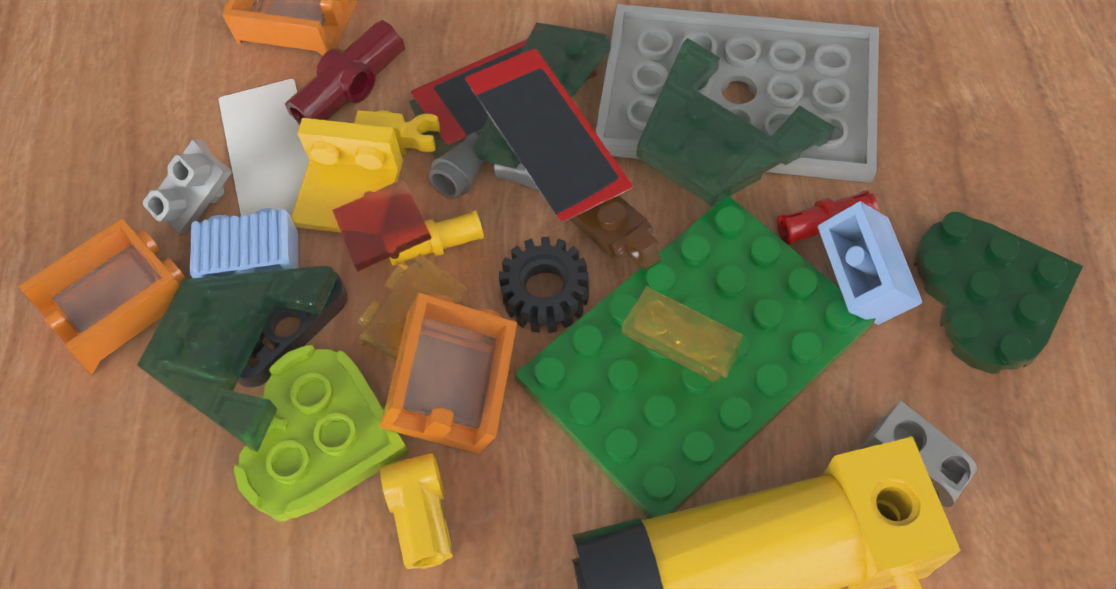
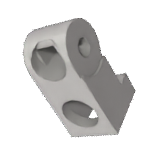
(945, 461)

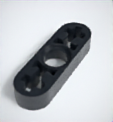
(307, 330)

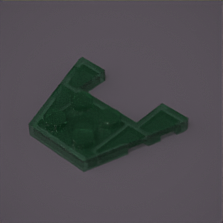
(710, 146)
(212, 333)

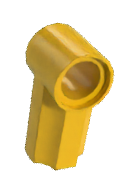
(415, 496)

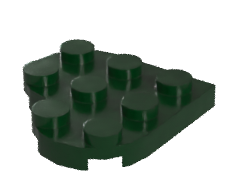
(994, 290)

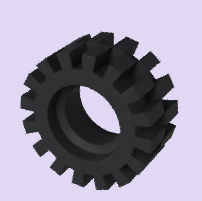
(544, 260)

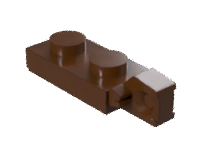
(620, 229)

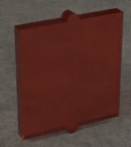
(381, 225)

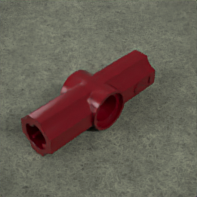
(346, 74)

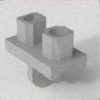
(190, 186)

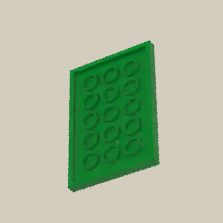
(660, 423)

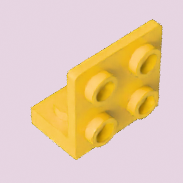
(342, 167)

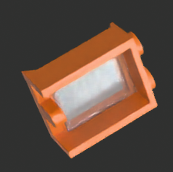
(289, 23)
(104, 292)
(450, 374)

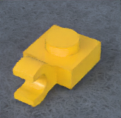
(407, 133)

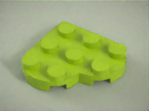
(319, 437)

